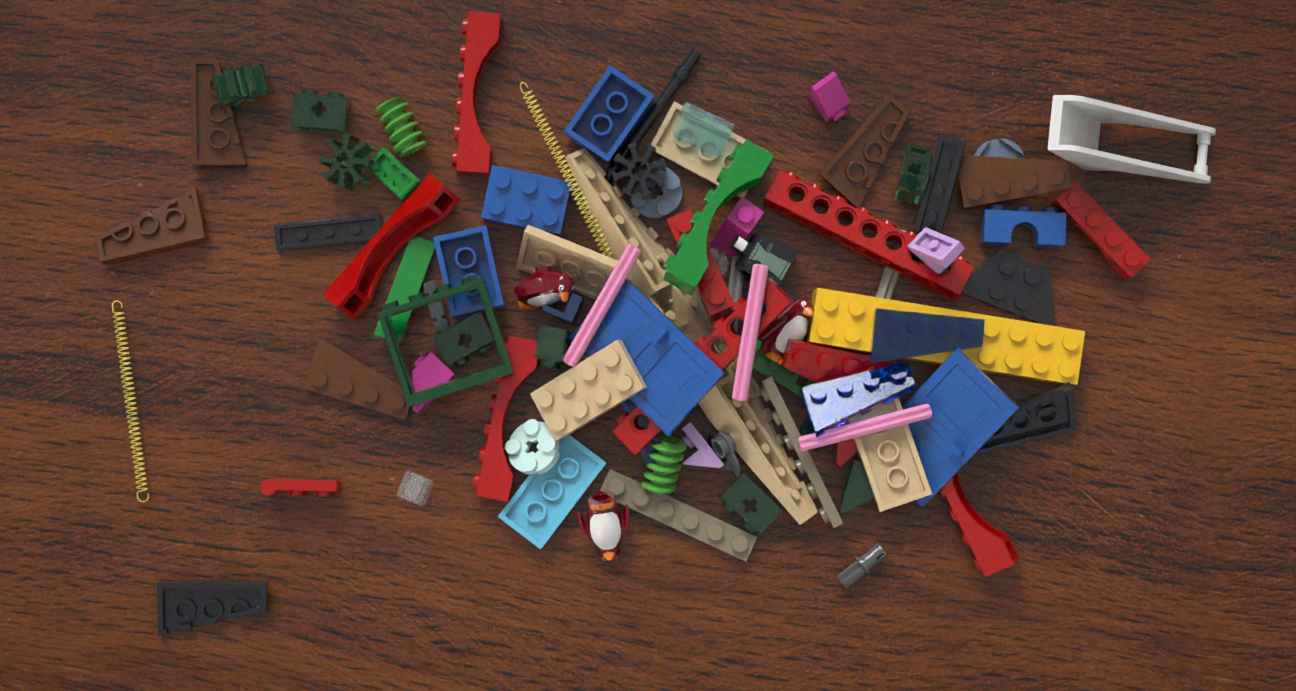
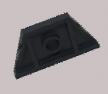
(1013, 287)

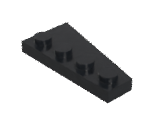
(1036, 420)
(206, 602)

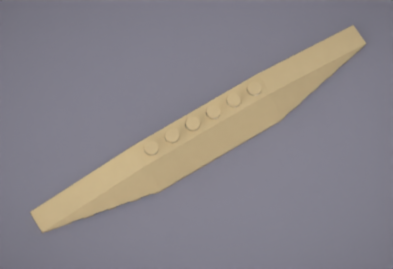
(744, 420)

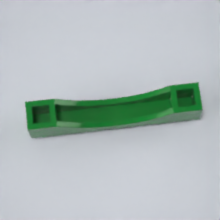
(744, 173)

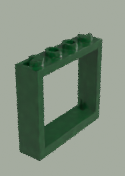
(418, 300)

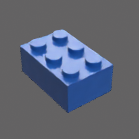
(609, 115)
(526, 199)
(466, 255)

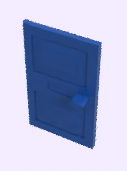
(667, 360)
(964, 417)

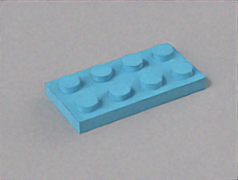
(549, 497)

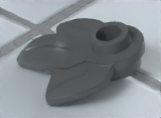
(725, 447)

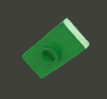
(395, 174)

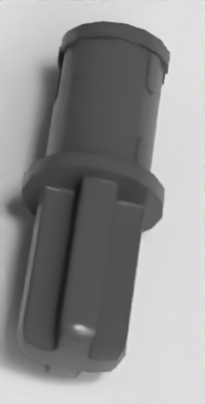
(862, 565)

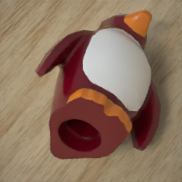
(543, 288)
(789, 325)
(605, 524)

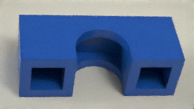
(1046, 226)

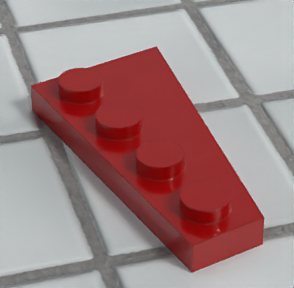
(825, 362)

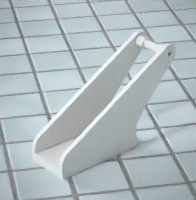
(1076, 134)

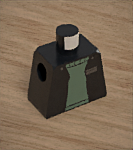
(765, 251)

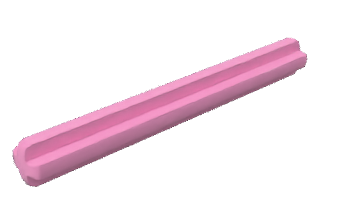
(602, 305)
(750, 332)
(866, 427)

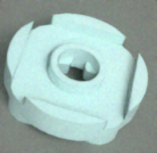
(519, 445)

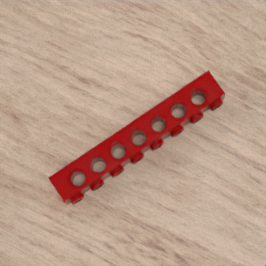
(852, 236)
(776, 303)

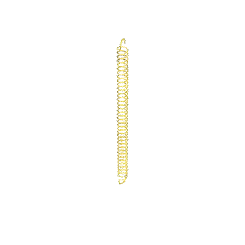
(530, 97)
(130, 403)

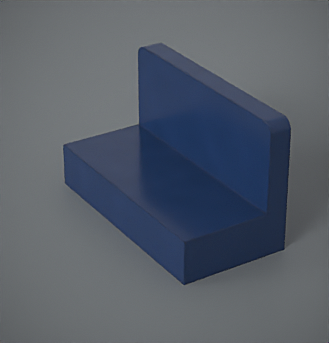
(571, 312)

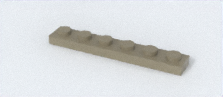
(804, 463)
(679, 516)

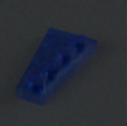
(920, 334)
(841, 398)

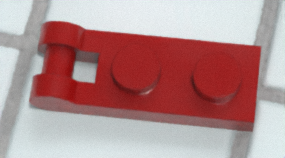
(299, 487)

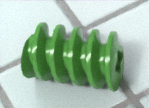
(400, 127)
(665, 466)

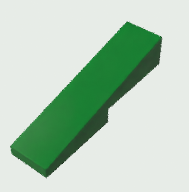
(408, 282)

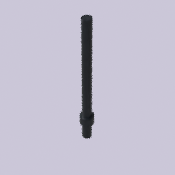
(680, 75)

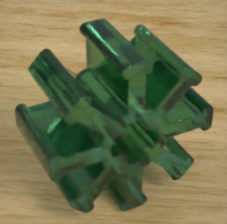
(241, 85)
(341, 172)

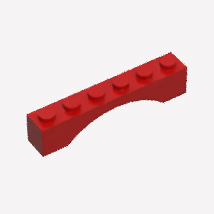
(482, 40)
(357, 283)
(496, 473)
(990, 545)

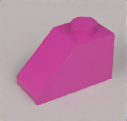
(830, 98)
(739, 222)
(429, 372)

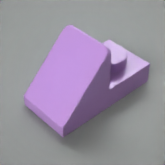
(935, 249)
(705, 455)

